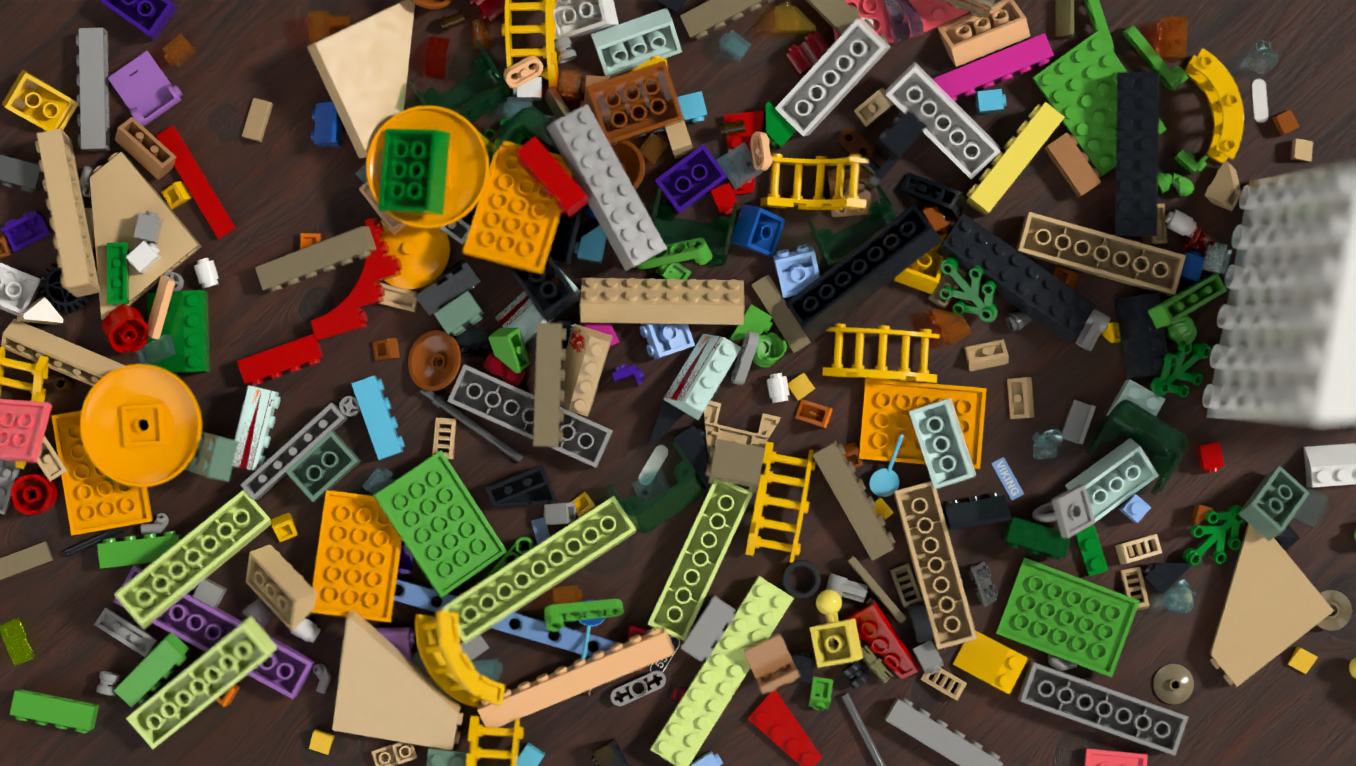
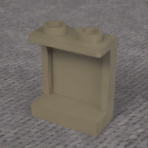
(736, 463)

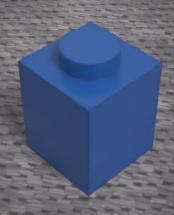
(1192, 267)

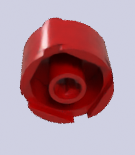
(125, 329)
(23, 498)

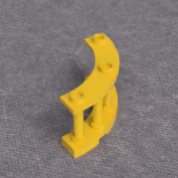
(547, 28)
(1224, 103)
(818, 202)
(881, 371)
(40, 372)
(762, 499)
(454, 670)
(477, 730)

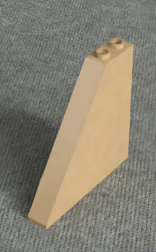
(367, 70)
(117, 199)
(1264, 609)
(389, 695)

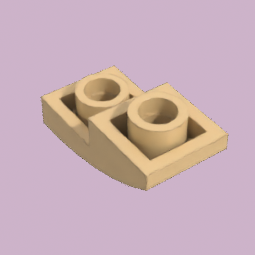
(394, 754)

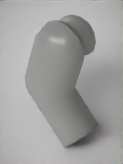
(85, 181)
(158, 525)
(1059, 663)
(324, 677)

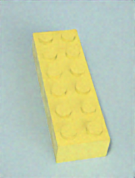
(1017, 155)

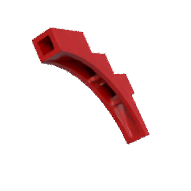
(368, 291)

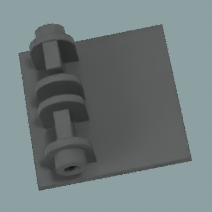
(987, 592)

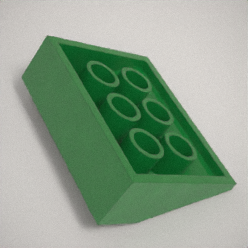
(414, 171)
(189, 330)

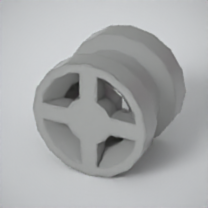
(179, 280)
(347, 405)

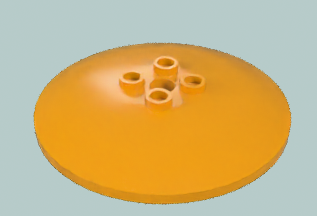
(465, 169)
(113, 432)

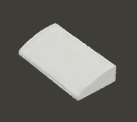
(17, 289)

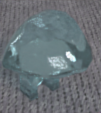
(1263, 59)
(1047, 445)
(1179, 598)

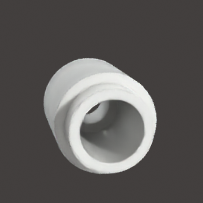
(1180, 223)
(206, 273)
(778, 388)
(307, 631)

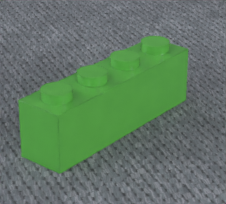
(1187, 300)
(135, 551)
(151, 669)
(54, 709)

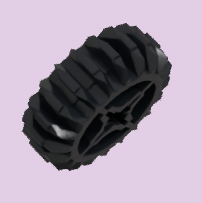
(50, 285)

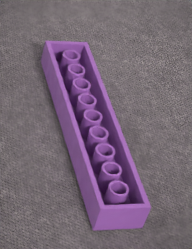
(206, 626)

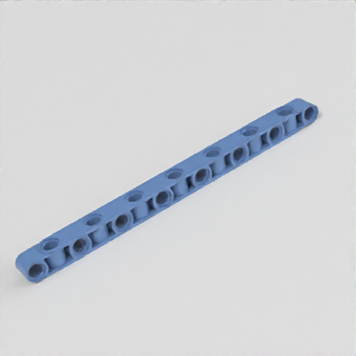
(530, 627)

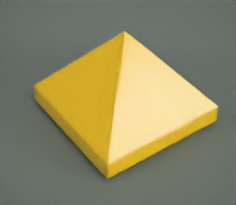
(1112, 332)

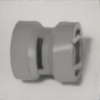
(564, 50)
(108, 683)

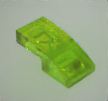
(16, 642)

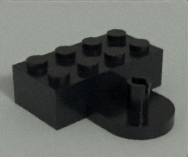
(893, 145)

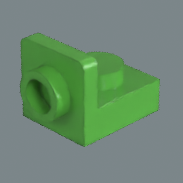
(1187, 161)
(673, 271)
(820, 693)

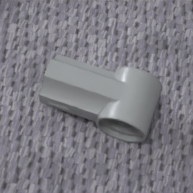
(1093, 327)
(847, 588)

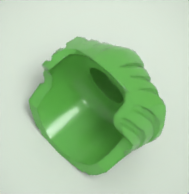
(1181, 330)
(769, 350)

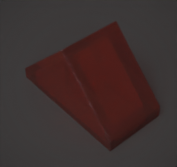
(437, 57)
(1199, 241)

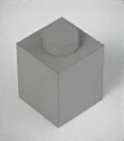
(148, 227)
(560, 513)
(209, 592)
(928, 657)

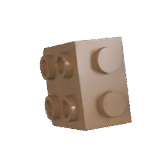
(863, 194)
(771, 663)

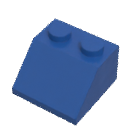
(327, 125)
(757, 230)

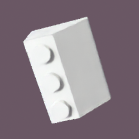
(1330, 465)

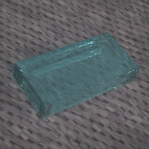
(156, 350)

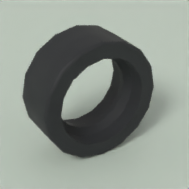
(801, 594)
(920, 622)

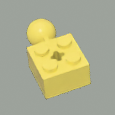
(843, 631)

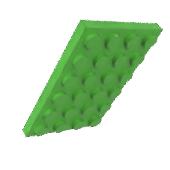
(1085, 92)
(440, 523)
(1067, 617)

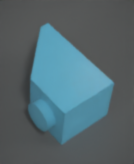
(592, 246)

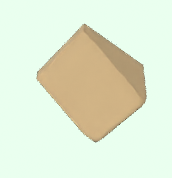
(1301, 150)

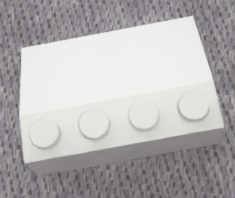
(583, 17)

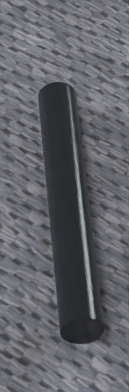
(93, 541)

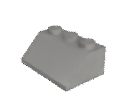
(708, 628)

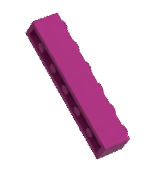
(996, 67)

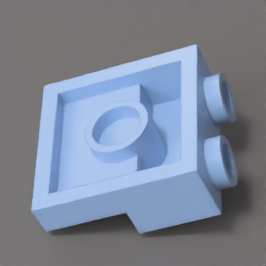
(796, 269)
(666, 338)

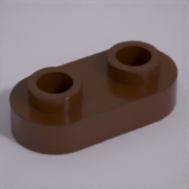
(856, 144)

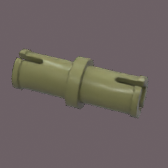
(875, 665)

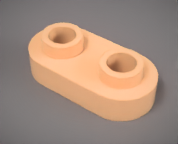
(523, 71)
(761, 151)

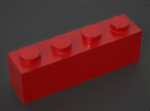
(551, 176)
(280, 359)

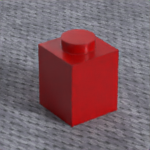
(724, 198)
(1210, 457)

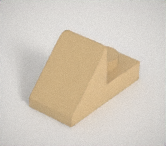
(874, 107)
(49, 461)

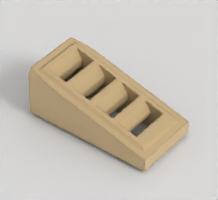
(436, 445)
(1126, 553)
(1133, 571)
(958, 690)

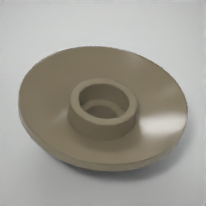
(1342, 610)
(1163, 683)

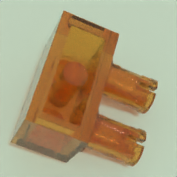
(322, 23)
(1172, 38)

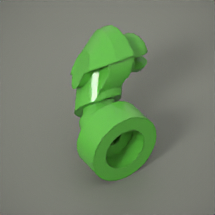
(1182, 184)

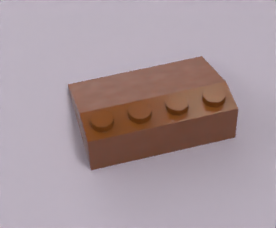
(636, 103)

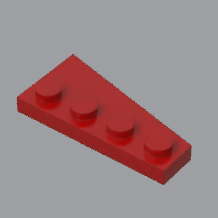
(753, 124)
(883, 639)
(782, 728)

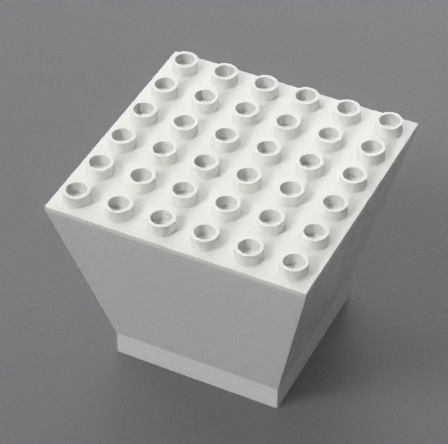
(1290, 303)

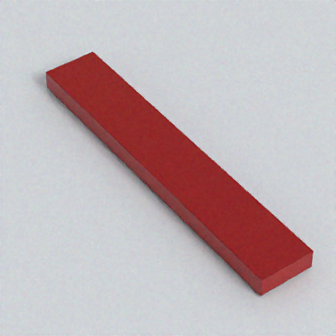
(197, 183)

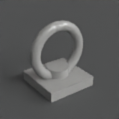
(1071, 511)

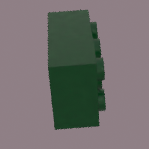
(1035, 538)

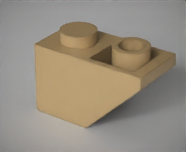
(1225, 187)

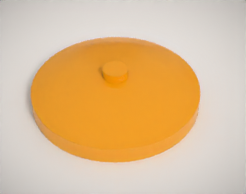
(421, 252)

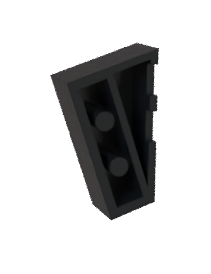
(447, 287)
(523, 489)

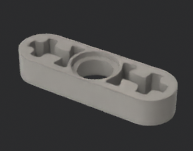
(745, 358)
(649, 676)

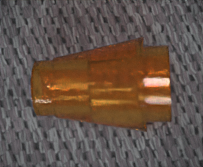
(480, 32)

